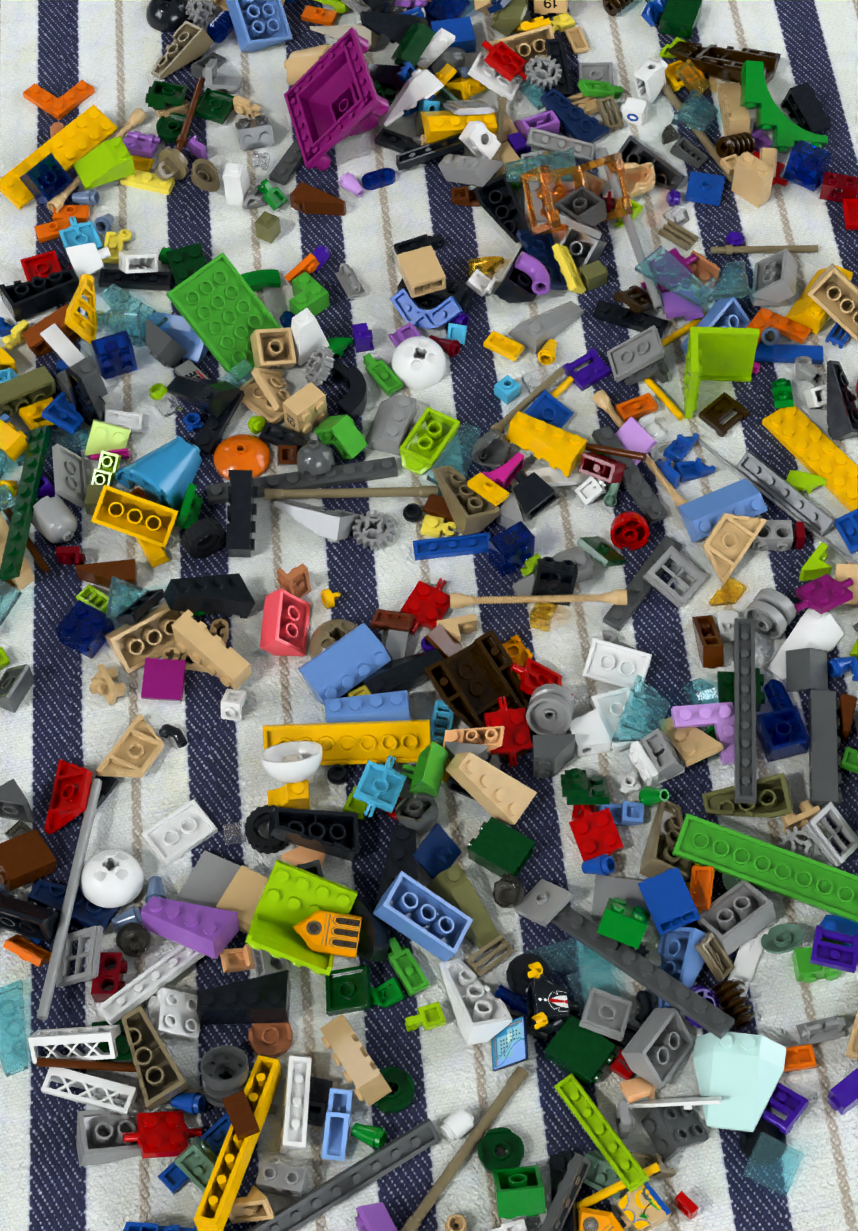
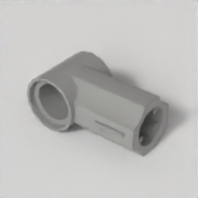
(806, 371)

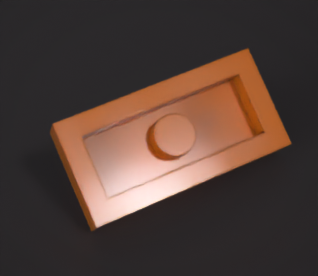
(308, 264)
(636, 407)

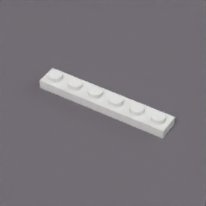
(147, 983)

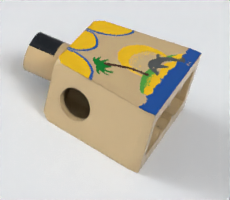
(642, 1209)

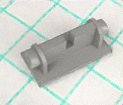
(349, 281)
(822, 1030)

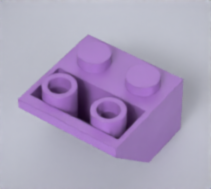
(544, 121)
(374, 1218)

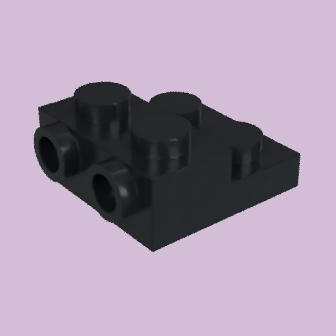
(554, 578)

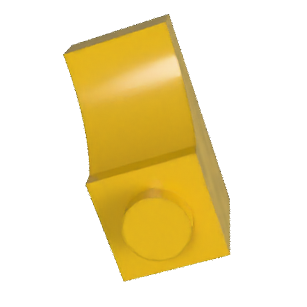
(291, 796)

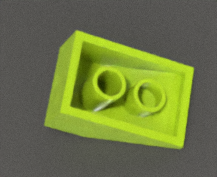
(105, 164)

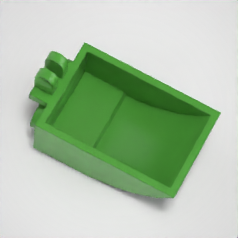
(428, 770)

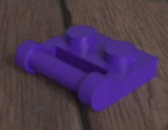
(589, 374)
(832, 954)
(787, 1103)

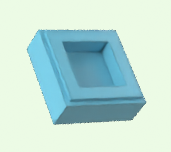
(457, 332)

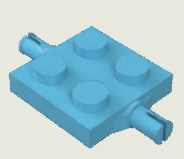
(79, 234)
(380, 786)

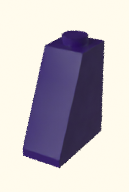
(845, 1094)

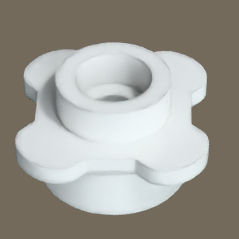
(628, 788)

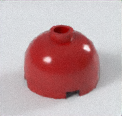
(629, 530)

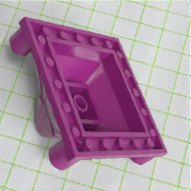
(334, 100)

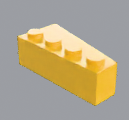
(548, 442)

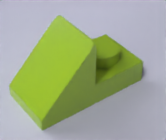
(815, 565)

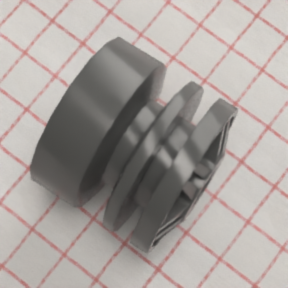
(223, 1073)

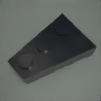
(806, 109)

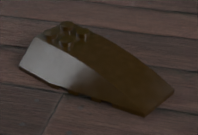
(724, 62)
(475, 679)

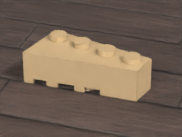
(492, 788)
(355, 1059)

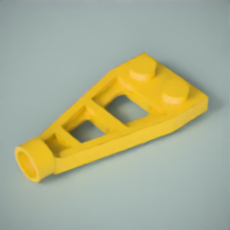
(77, 322)

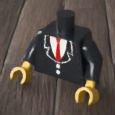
(547, 1002)

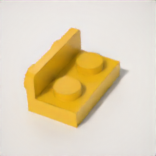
(468, 87)

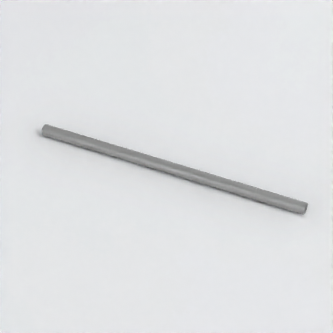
(632, 234)
(69, 900)

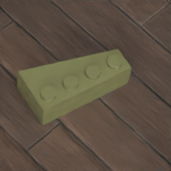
(25, 390)

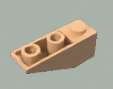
(485, 736)

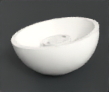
(422, 370)
(292, 760)
(111, 878)

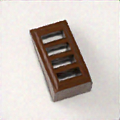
(846, 714)

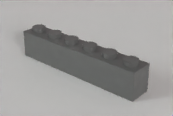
(823, 748)

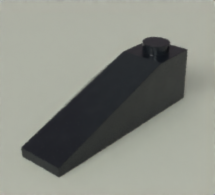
(205, 394)

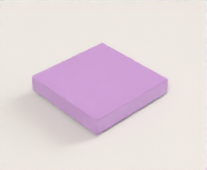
(635, 438)

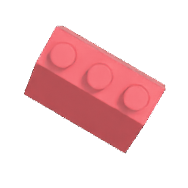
(285, 624)

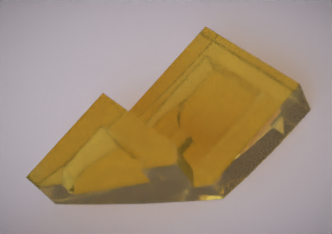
(485, 264)
(728, 594)

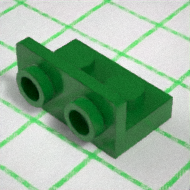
(189, 508)

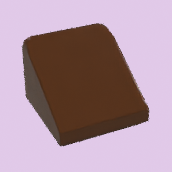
(286, 455)

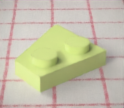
(106, 437)

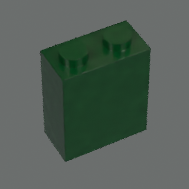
(680, 18)
(413, 44)
(500, 848)
(580, 1052)

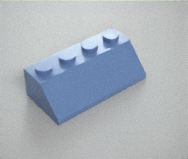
(723, 314)
(704, 512)
(344, 664)
(371, 707)
(423, 916)

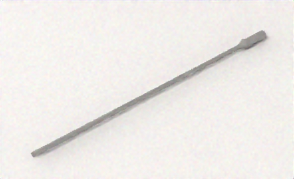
(848, 559)

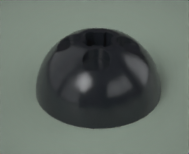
(166, 14)

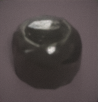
(508, 891)
(133, 939)

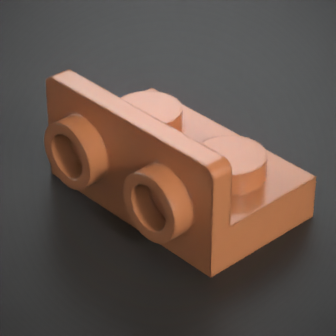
(704, 269)
(296, 581)

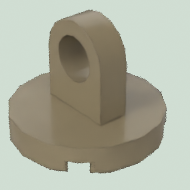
(173, 164)

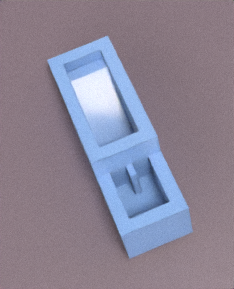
(337, 1124)

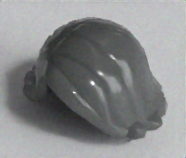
(453, 56)
(491, 450)

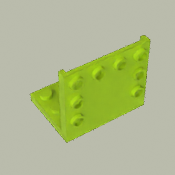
(717, 356)
(287, 900)

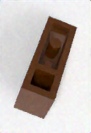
(314, 201)
(102, 572)
(708, 641)

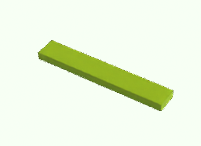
(601, 1133)

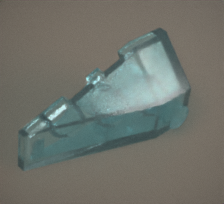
(129, 320)

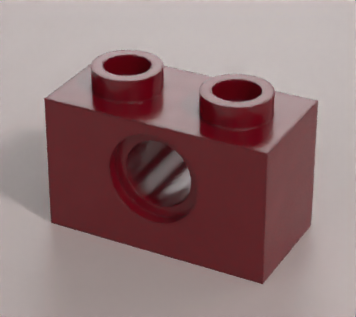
(838, 186)
(602, 467)

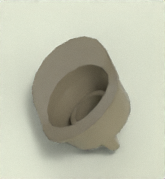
(205, 175)

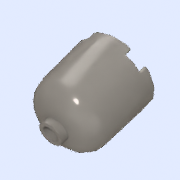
(54, 519)

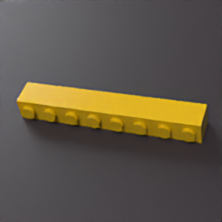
(236, 1154)

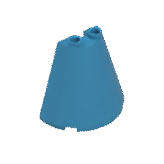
(164, 471)

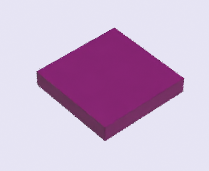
(163, 679)

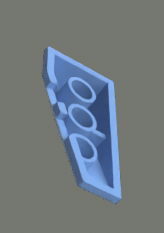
(185, 336)
(680, 956)

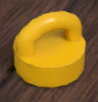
(12, 485)
(328, 598)

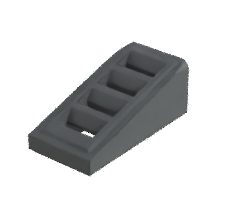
(197, 67)
(683, 146)

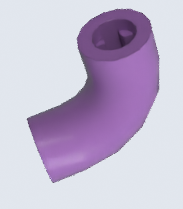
(536, 271)

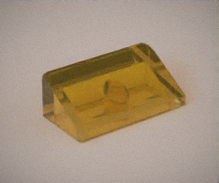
(692, 77)

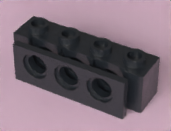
(434, 299)

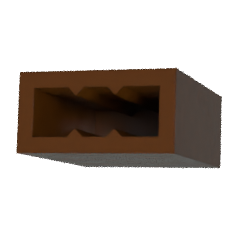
(25, 860)

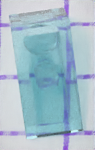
(700, 692)

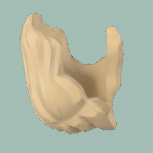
(639, 178)

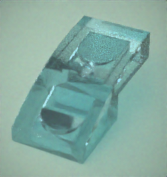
(239, 374)

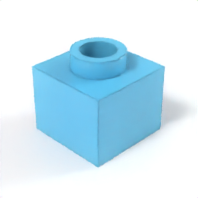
(424, 105)
(507, 389)

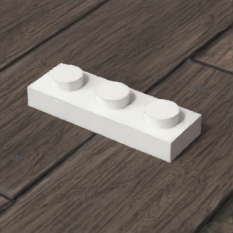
(435, 48)

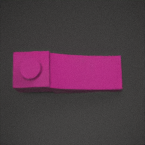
(505, 474)

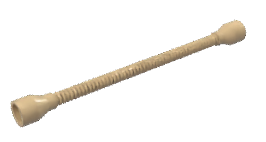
(135, 119)
(603, 401)
(615, 597)

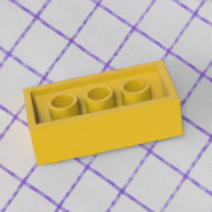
(445, 124)
(807, 311)
(135, 516)

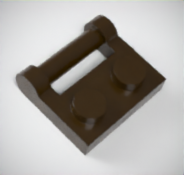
(635, 298)
(719, 410)

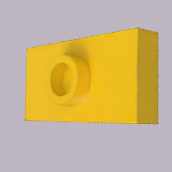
(445, 75)
(503, 345)
(488, 489)

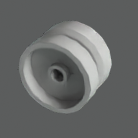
(771, 613)
(550, 710)

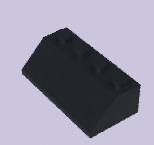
(28, 918)

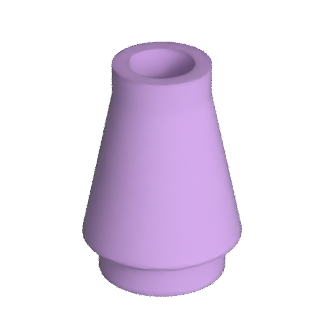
(351, 184)

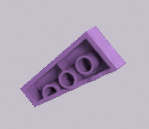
(191, 925)

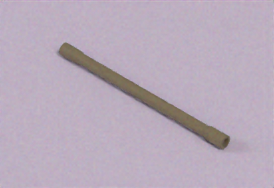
(667, 91)
(280, 494)
(512, 1085)

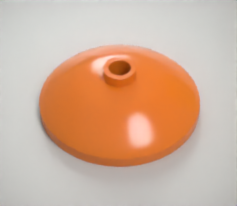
(254, 455)

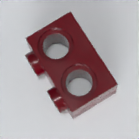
(109, 977)

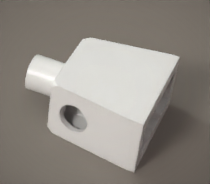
(650, 80)
(86, 258)
(134, 261)
(589, 734)

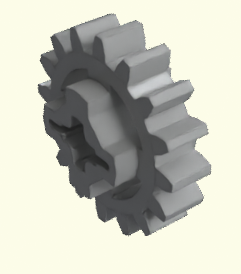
(202, 12)
(543, 72)
(319, 365)
(373, 530)
(807, 844)

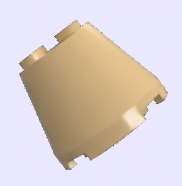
(302, 60)

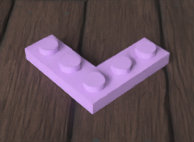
(714, 714)

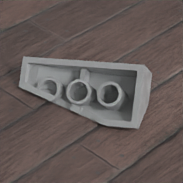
(575, 554)
(102, 1137)

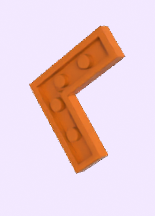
(59, 106)
(785, 326)

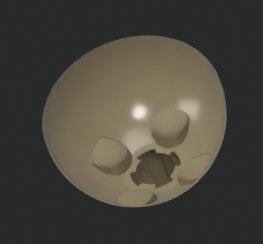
(328, 634)

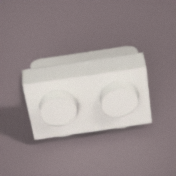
(643, 762)
(174, 1013)

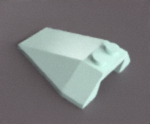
(741, 1071)

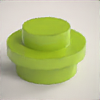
(158, 391)
(256, 424)

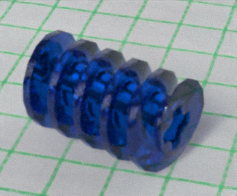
(220, 27)

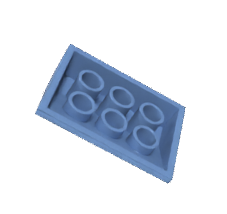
(259, 23)

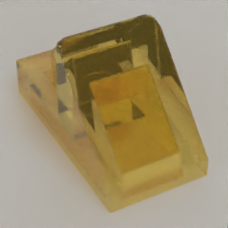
(542, 616)

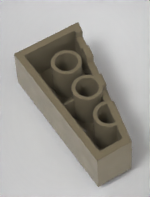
(155, 1067)

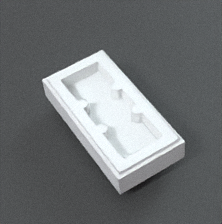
(125, 419)

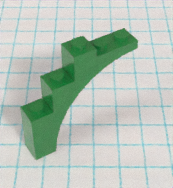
(769, 117)

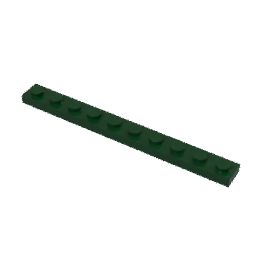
(25, 501)

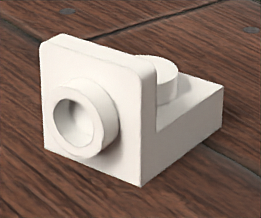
(651, 427)
(591, 490)
(232, 704)

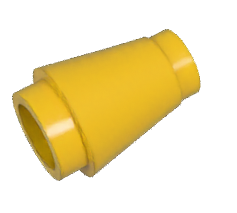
(548, 352)

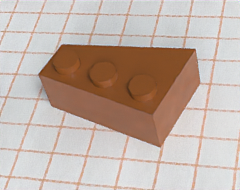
(35, 340)

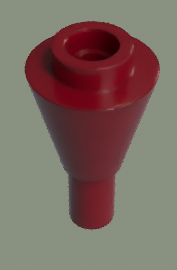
(449, 346)

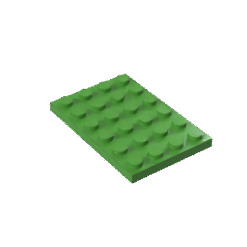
(222, 311)

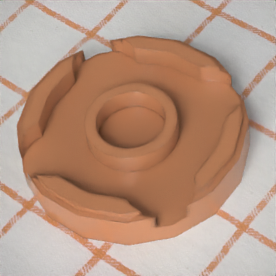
(270, 1039)

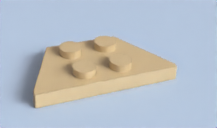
(730, 542)
(133, 752)

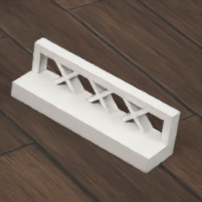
(75, 1035)
(90, 1084)
(295, 1104)

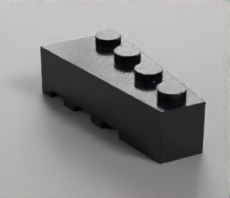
(39, 294)
(240, 514)
(318, 830)
(399, 858)
(247, 1001)

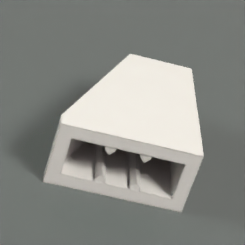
(236, 183)
(306, 335)

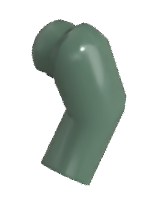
(610, 497)

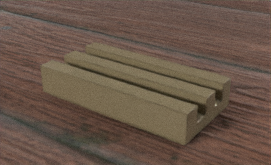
(620, 125)
(680, 233)
(505, 944)
(713, 959)

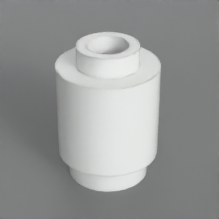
(457, 1124)

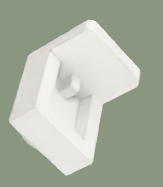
(481, 283)
(725, 624)

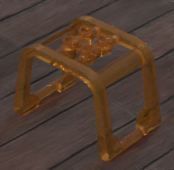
(545, 175)

